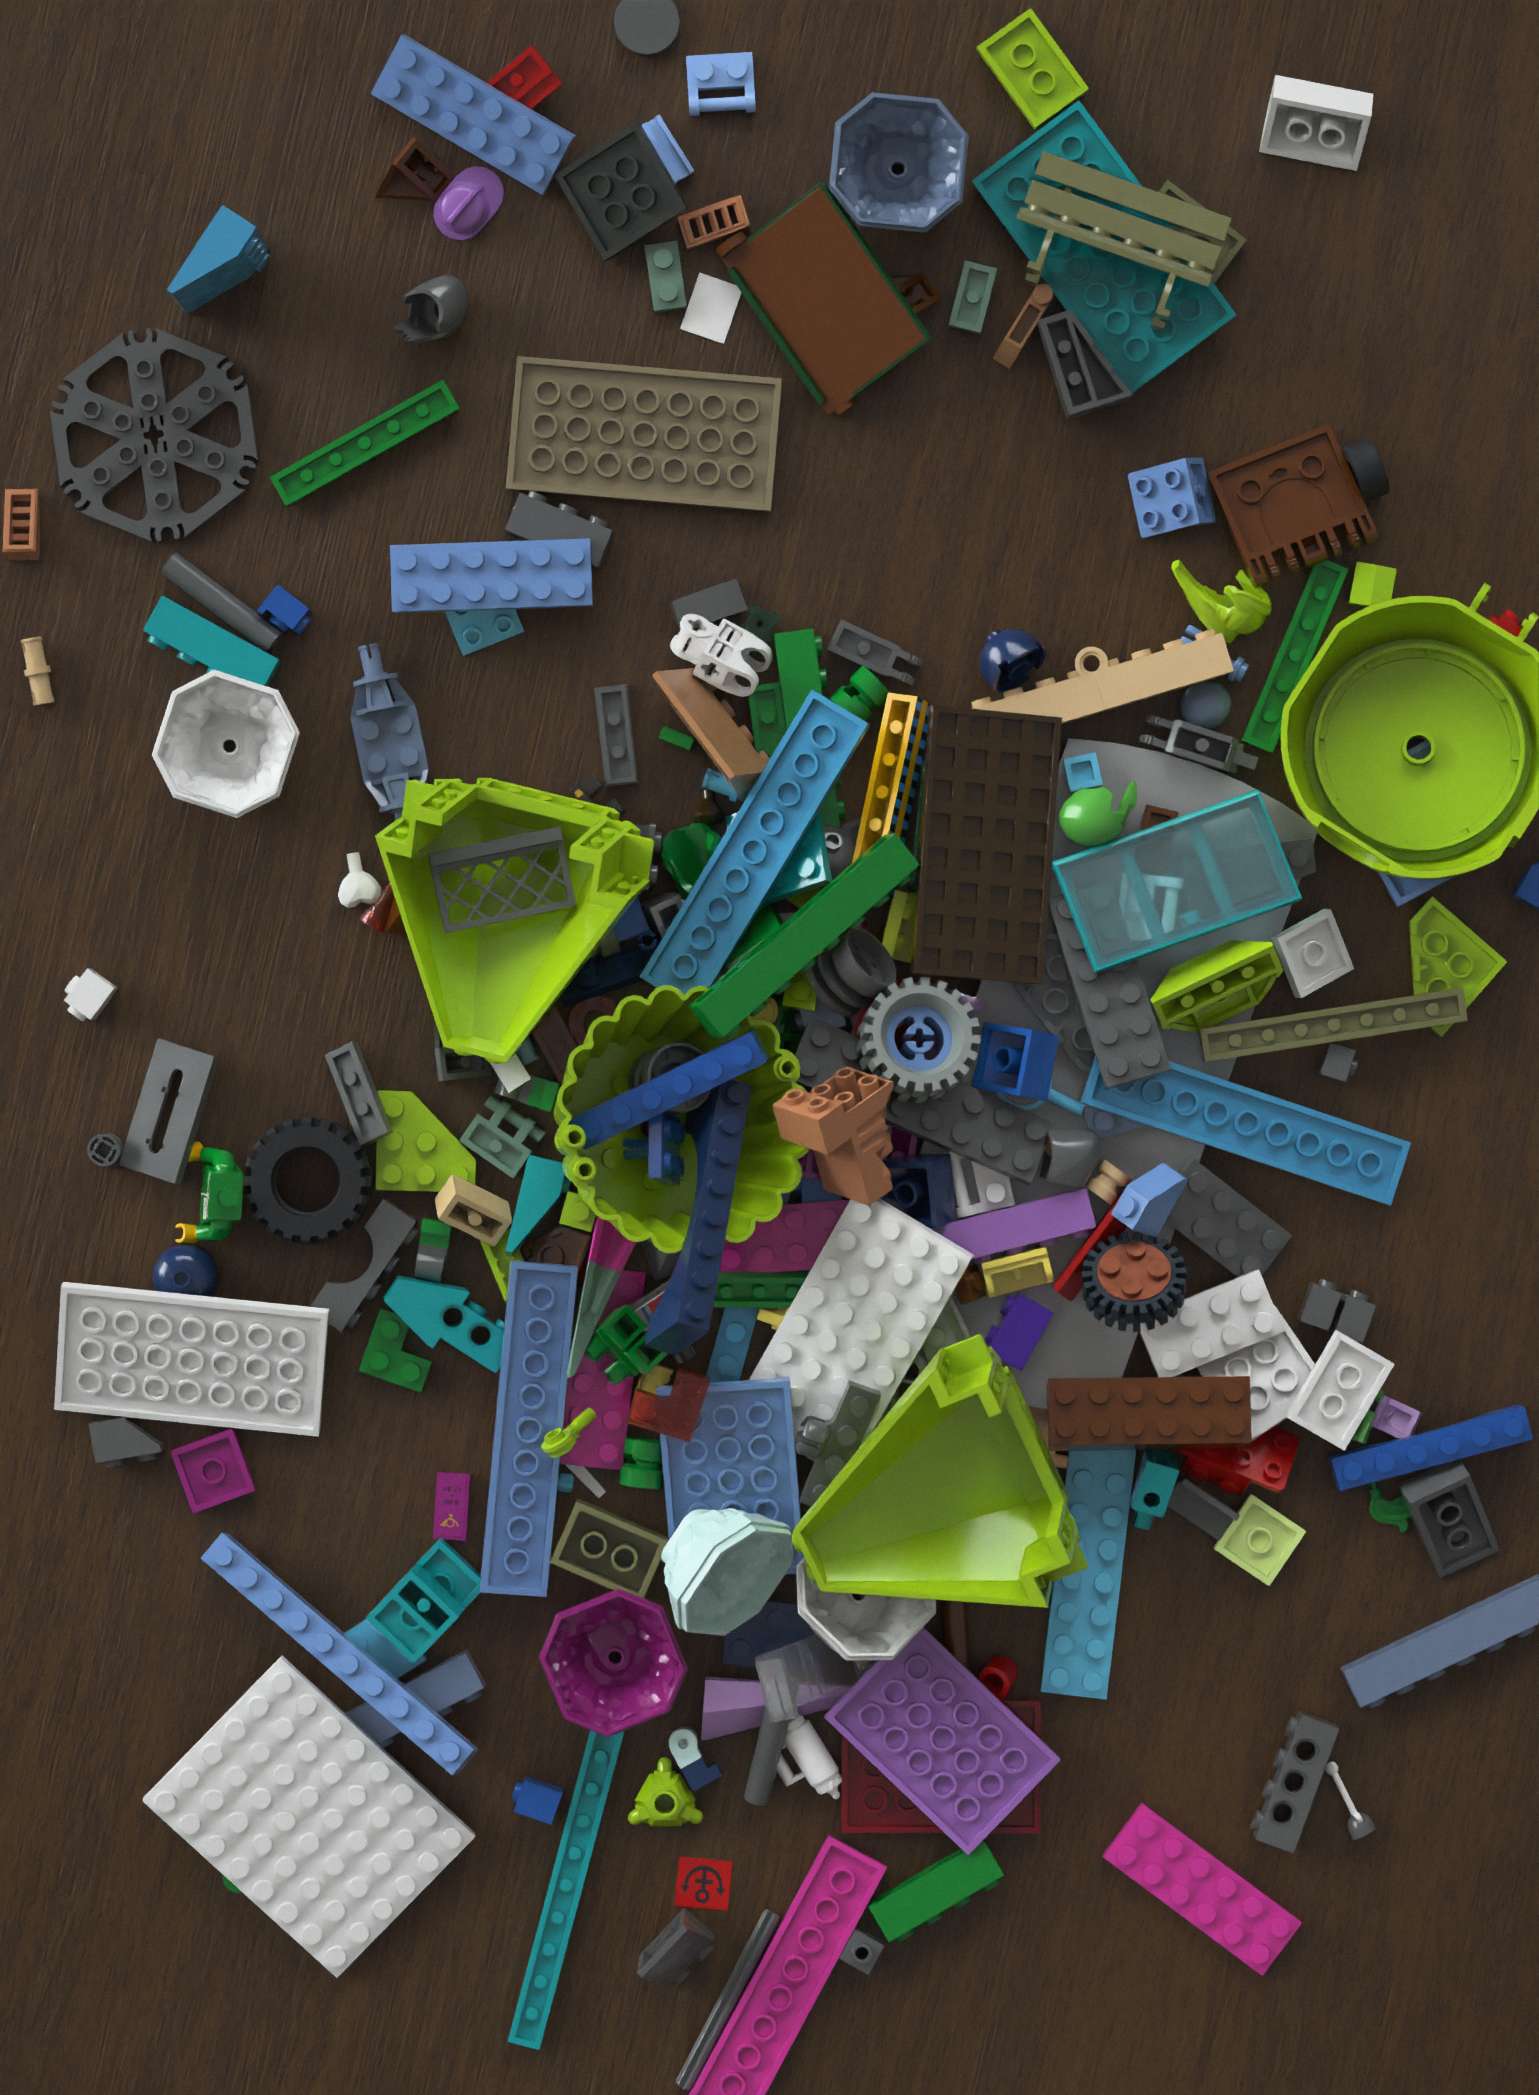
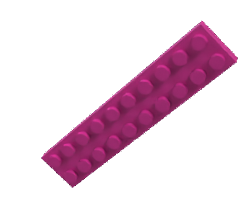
(791, 1972)

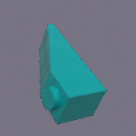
(538, 1196)

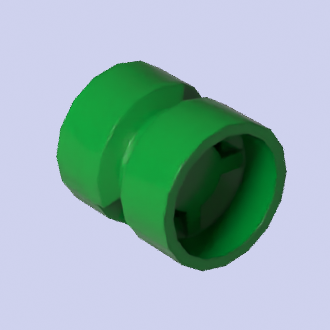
(862, 694)
(642, 1463)

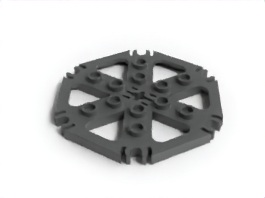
(179, 418)

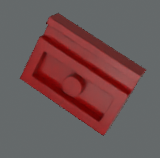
(527, 78)

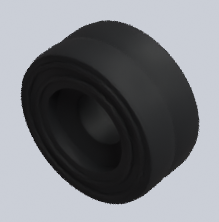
(1366, 469)

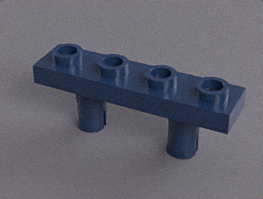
(612, 971)

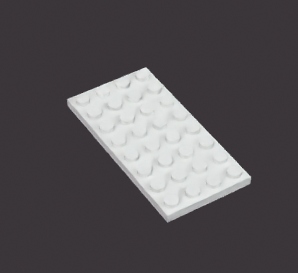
(863, 1310)
(191, 1359)

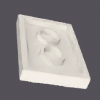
(1339, 1390)

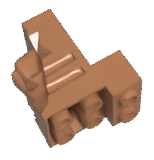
(845, 1130)

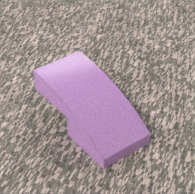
(1395, 1417)

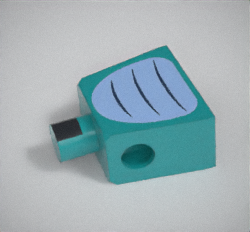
(1155, 1475)

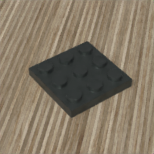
(621, 191)

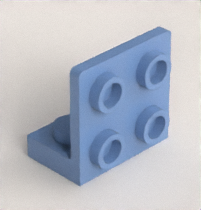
(1171, 496)

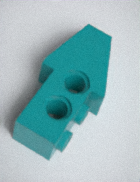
(422, 1309)

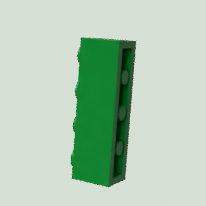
(935, 1890)

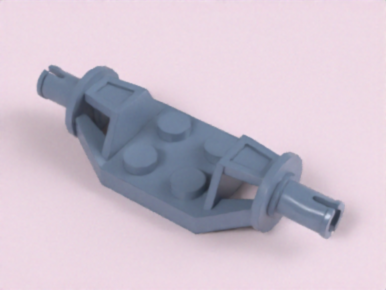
(386, 734)

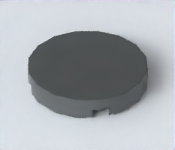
(646, 25)

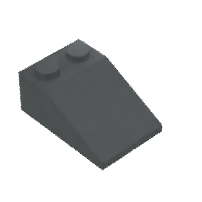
(1449, 1516)
(674, 1949)

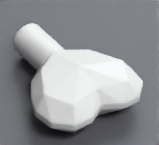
(358, 885)

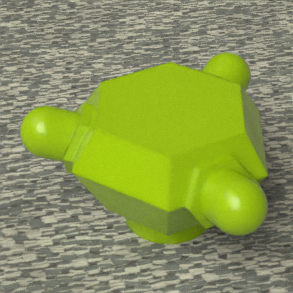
(665, 1799)

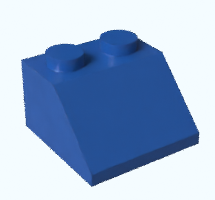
(1015, 1061)

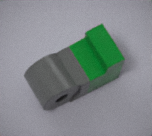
(535, 1092)
(432, 1249)

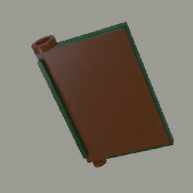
(824, 298)

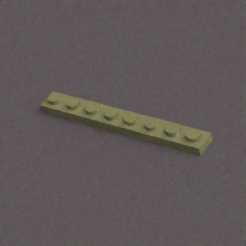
(1333, 1024)

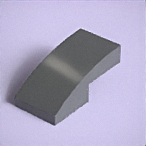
(711, 603)

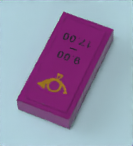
(451, 1506)

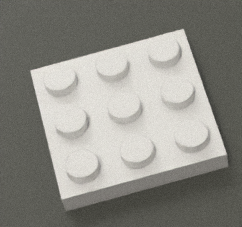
(1275, 1371)

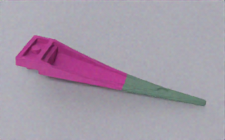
(605, 1263)

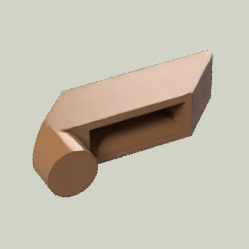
(1024, 325)

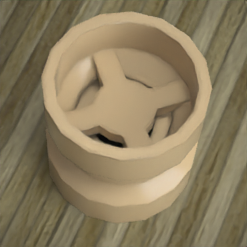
(1107, 1182)

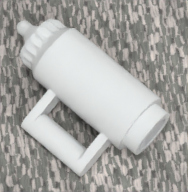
(811, 1757)

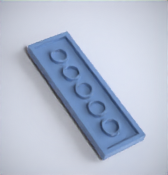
(473, 114)
(491, 575)

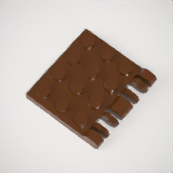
(1289, 500)

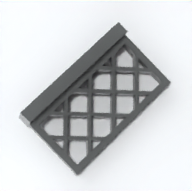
(498, 850)

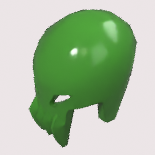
(1088, 816)

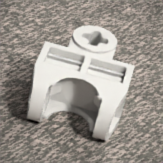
(734, 660)

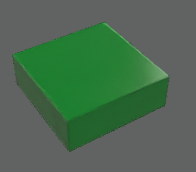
(676, 739)

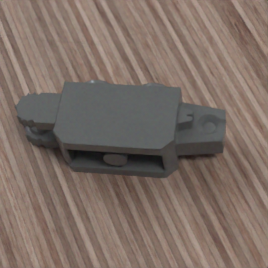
(1200, 745)

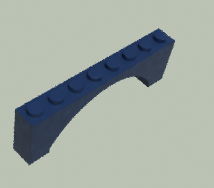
(689, 1297)

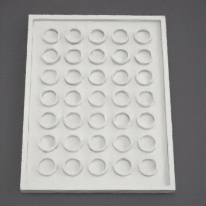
(309, 1816)

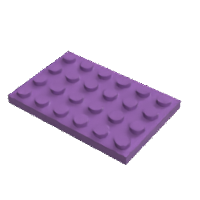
(943, 1739)

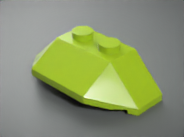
(1216, 985)

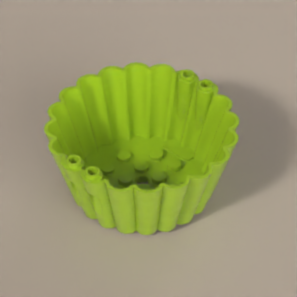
(620, 1187)

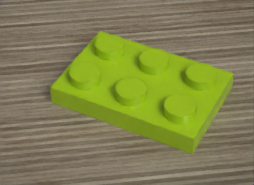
(1032, 69)

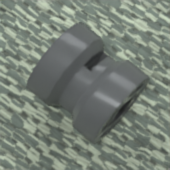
(110, 1148)

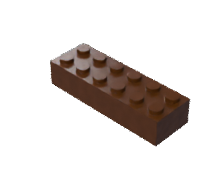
(1149, 1413)

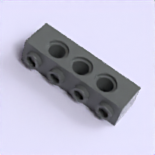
(1286, 1832)

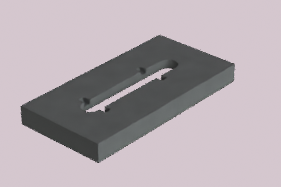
(197, 1079)

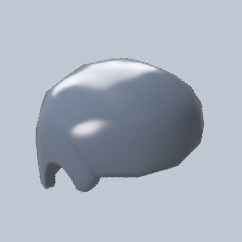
(1206, 704)

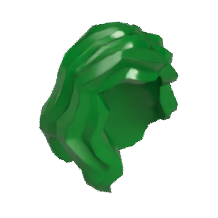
(687, 854)

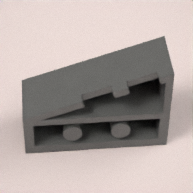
(1078, 368)

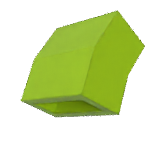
(1371, 584)

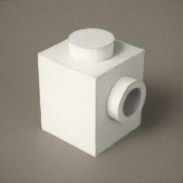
(88, 995)

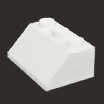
(1316, 122)

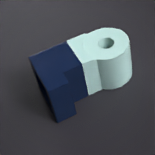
(685, 1749)

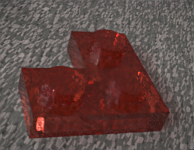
(671, 1415)

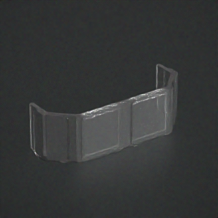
(803, 1674)

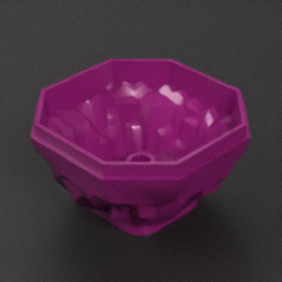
(607, 1693)

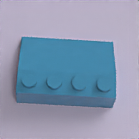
(220, 260)

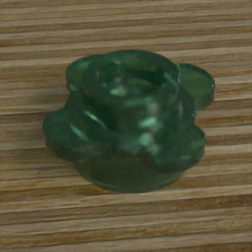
(769, 620)

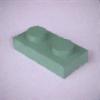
(665, 276)
(972, 297)

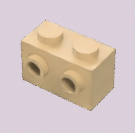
(473, 1210)

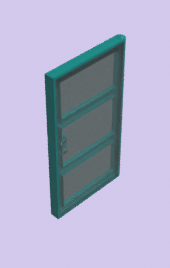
(1176, 881)

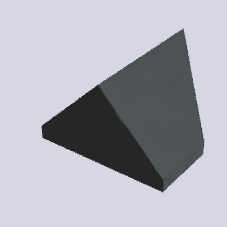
(455, 1066)

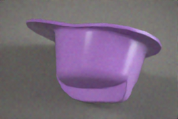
(468, 203)

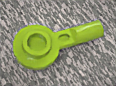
(562, 1441)

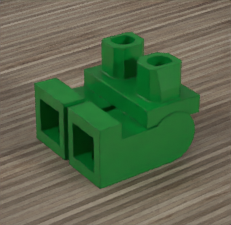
(624, 1341)

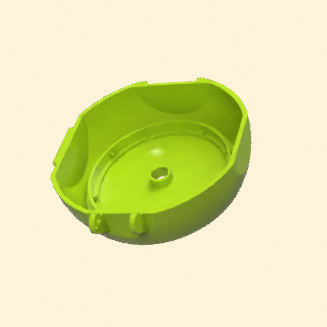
(1425, 674)

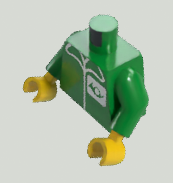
(219, 1196)

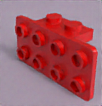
(1264, 1463)

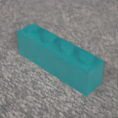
(208, 643)

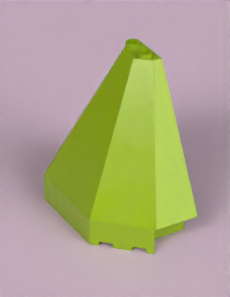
(504, 976)
(947, 1496)

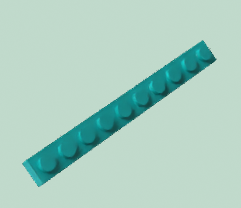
(564, 1889)

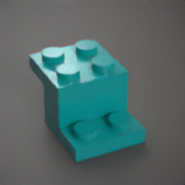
(426, 1600)

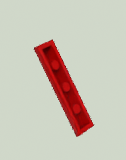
(1070, 1279)

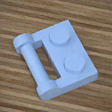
(720, 73)

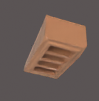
(717, 234)
(21, 552)

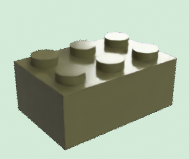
(609, 1549)

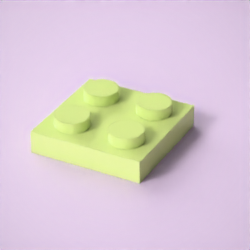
(1260, 1539)

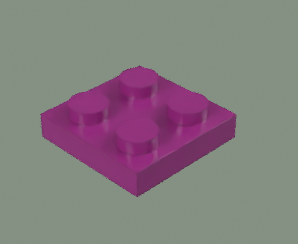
(213, 1470)

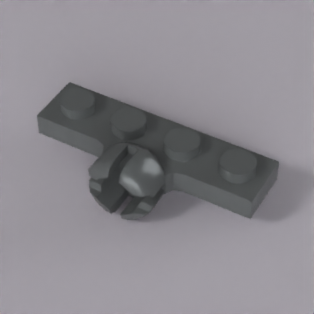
(835, 1440)

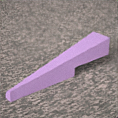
(739, 1705)

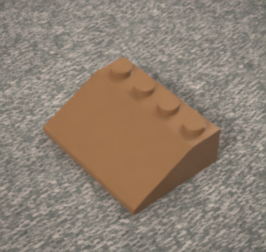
(714, 728)

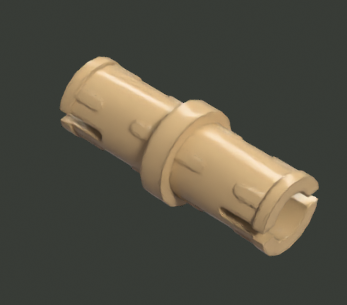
(37, 670)

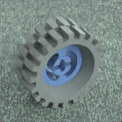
(922, 1009)

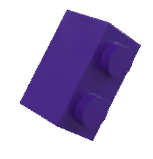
(1018, 1330)

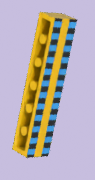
(894, 771)

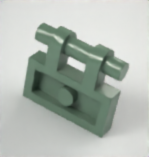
(497, 1145)

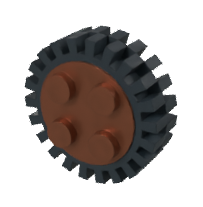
(1134, 1281)

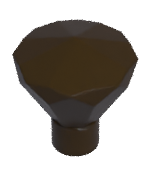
(708, 810)

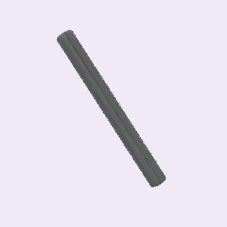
(727, 1999)

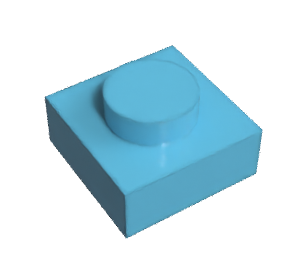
(1082, 772)

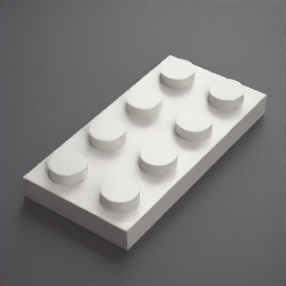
(1213, 1325)

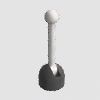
(1359, 1823)

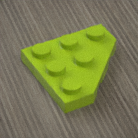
(1449, 955)
(420, 1150)

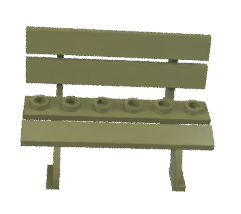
(1074, 210)

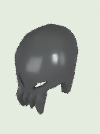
(436, 309)

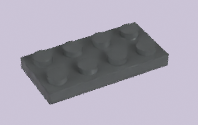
(1225, 1222)

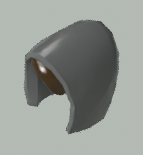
(1070, 1156)

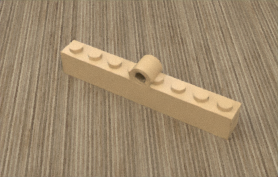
(1119, 683)

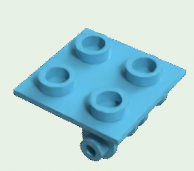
(483, 627)

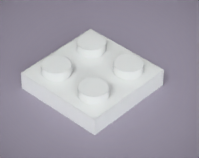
(1312, 953)

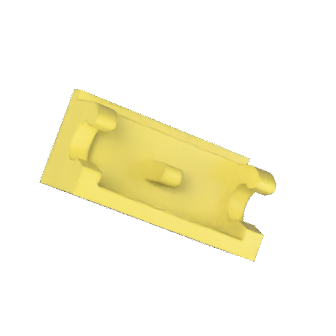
(1017, 1271)

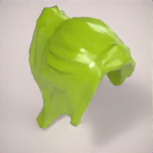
(1229, 613)

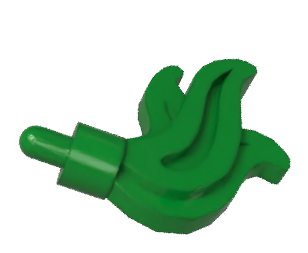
(1387, 1511)

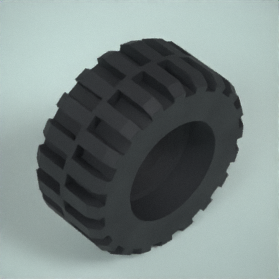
(263, 1191)

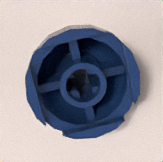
(1008, 657)
(186, 1271)

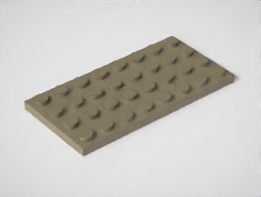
(643, 434)

